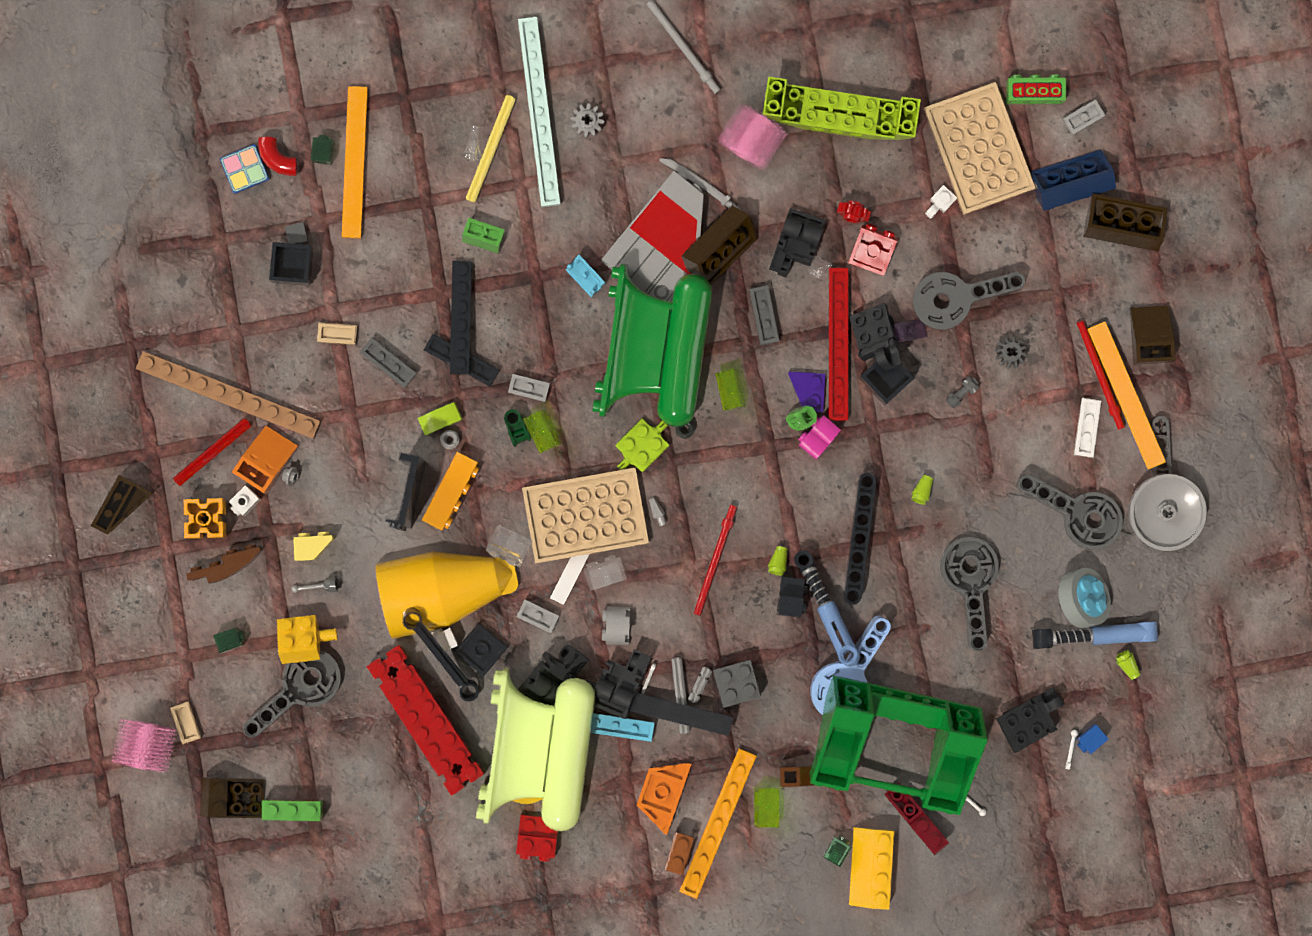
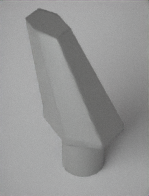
(657, 511)

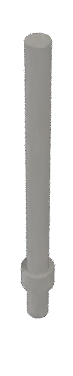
(705, 76)

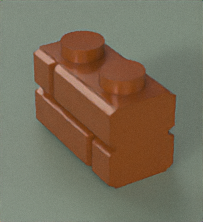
(679, 853)

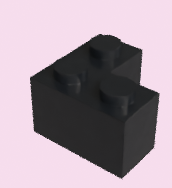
(791, 597)

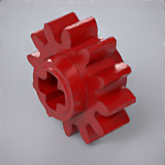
(853, 212)

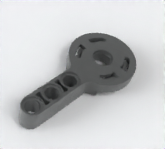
(959, 297)
(1077, 512)
(970, 584)
(297, 690)

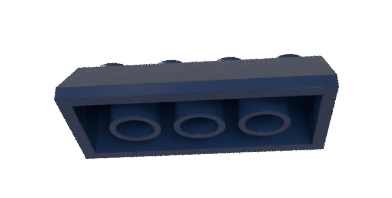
(1073, 179)

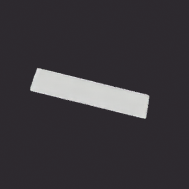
(568, 578)

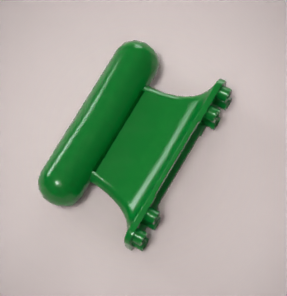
(657, 347)

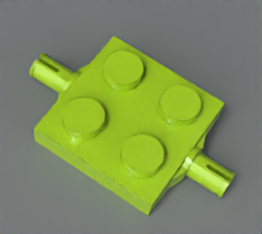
(642, 445)

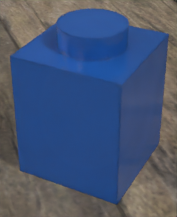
(1091, 739)

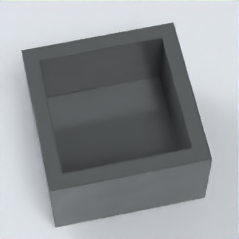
(736, 683)

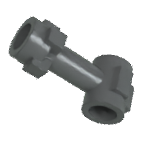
(969, 384)

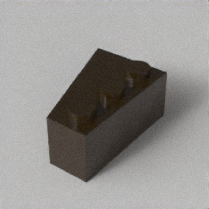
(119, 504)

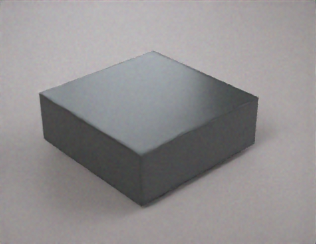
(296, 233)

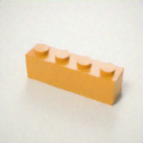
(450, 492)

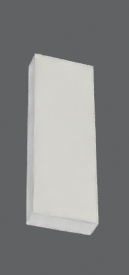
(1087, 427)

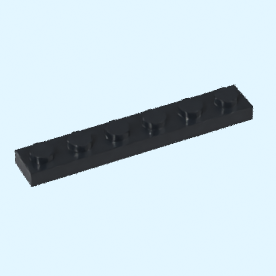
(460, 318)

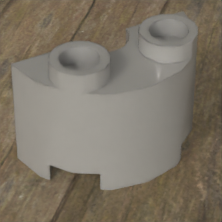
(617, 625)

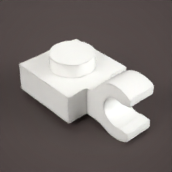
(941, 200)

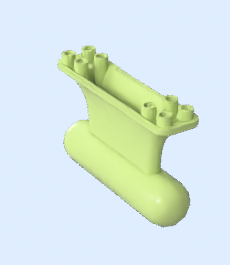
(540, 749)

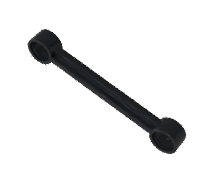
(440, 654)

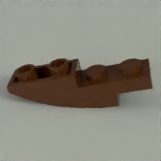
(232, 563)

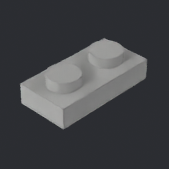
(1083, 117)
(528, 388)
(537, 616)

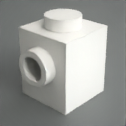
(244, 501)
(445, 638)

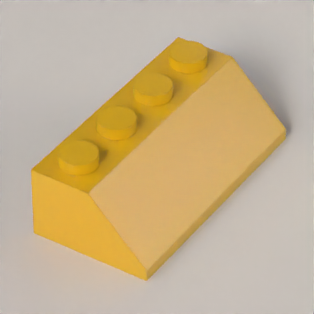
(871, 868)

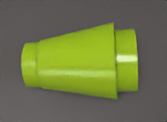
(922, 490)
(778, 561)
(1128, 664)

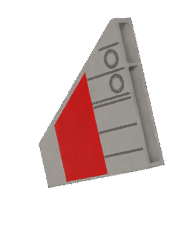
(660, 237)

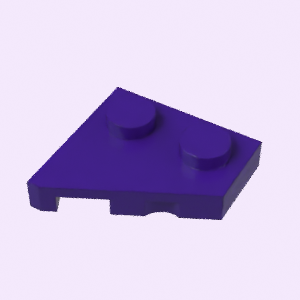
(809, 389)

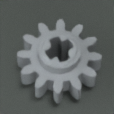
(594, 117)

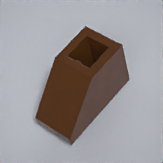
(795, 776)

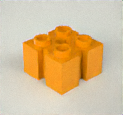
(196, 509)

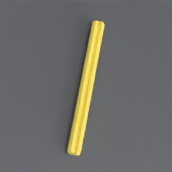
(490, 149)

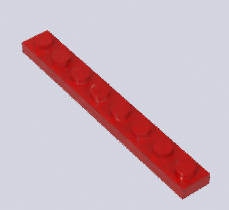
(838, 345)

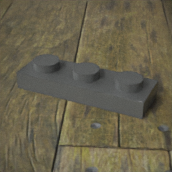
(764, 315)
(388, 363)

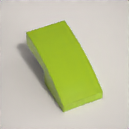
(440, 418)

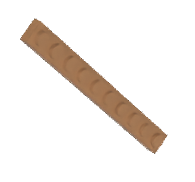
(228, 395)

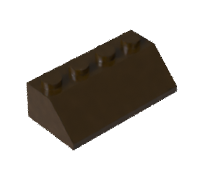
(1125, 222)
(720, 245)

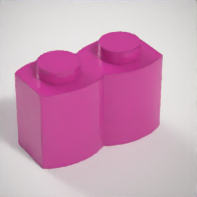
(819, 437)

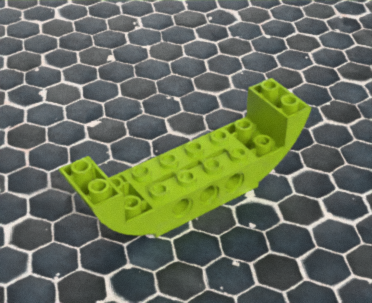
(840, 112)

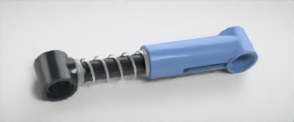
(827, 610)
(1097, 635)

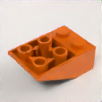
(265, 459)

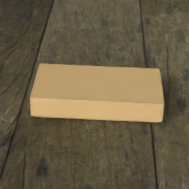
(337, 333)
(185, 722)

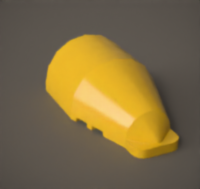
(441, 587)

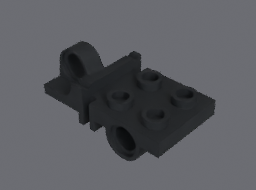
(797, 241)
(876, 336)
(548, 675)
(618, 685)
(1030, 720)

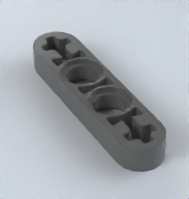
(1166, 451)

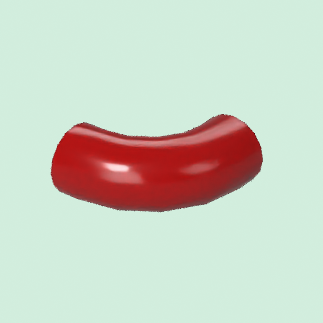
(274, 159)

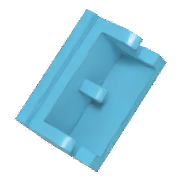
(585, 276)

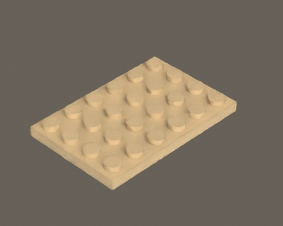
(979, 148)
(585, 515)

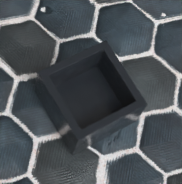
(291, 264)
(886, 384)

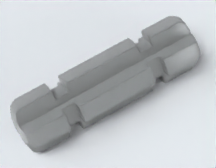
(700, 685)

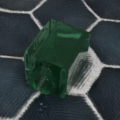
(322, 150)
(229, 640)
(837, 850)

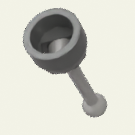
(329, 585)

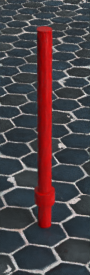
(1114, 409)
(727, 524)

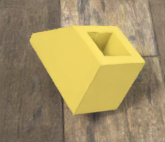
(311, 547)

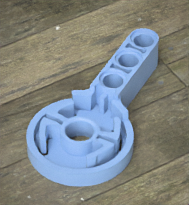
(855, 672)

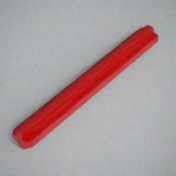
(212, 452)

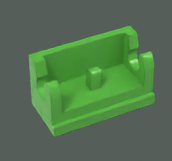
(483, 235)

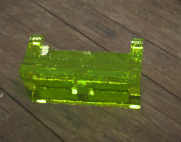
(730, 390)
(541, 431)
(766, 807)

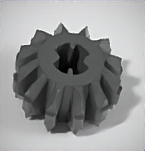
(1008, 345)

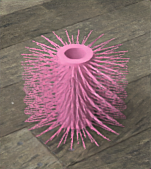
(751, 135)
(144, 745)

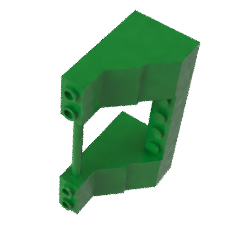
(846, 722)

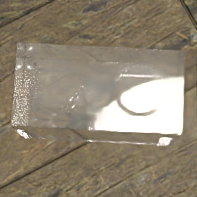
(508, 546)
(604, 573)

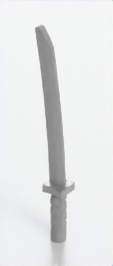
(725, 200)

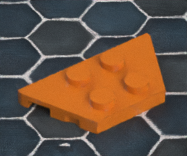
(662, 793)

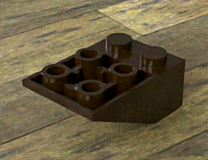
(1152, 335)
(231, 797)

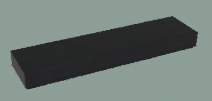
(477, 369)

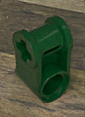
(517, 429)

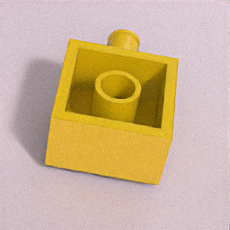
(301, 639)

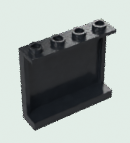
(411, 491)

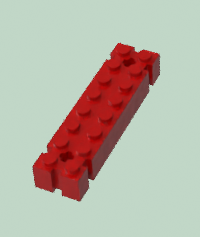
(425, 719)

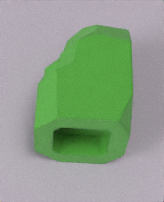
(801, 418)

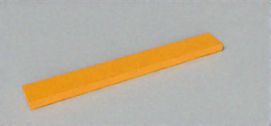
(354, 162)
(1126, 395)
(717, 823)

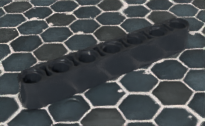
(865, 531)

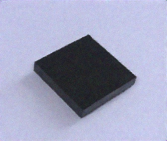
(481, 649)

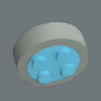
(1084, 598)

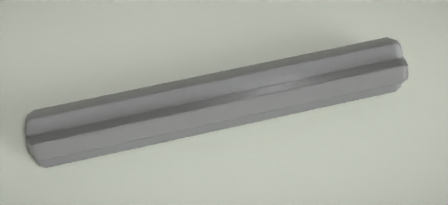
(679, 688)

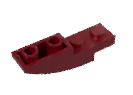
(917, 821)

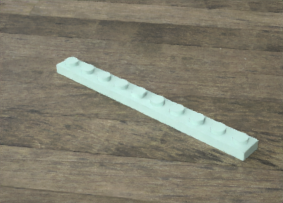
(539, 112)

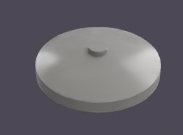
(1167, 512)

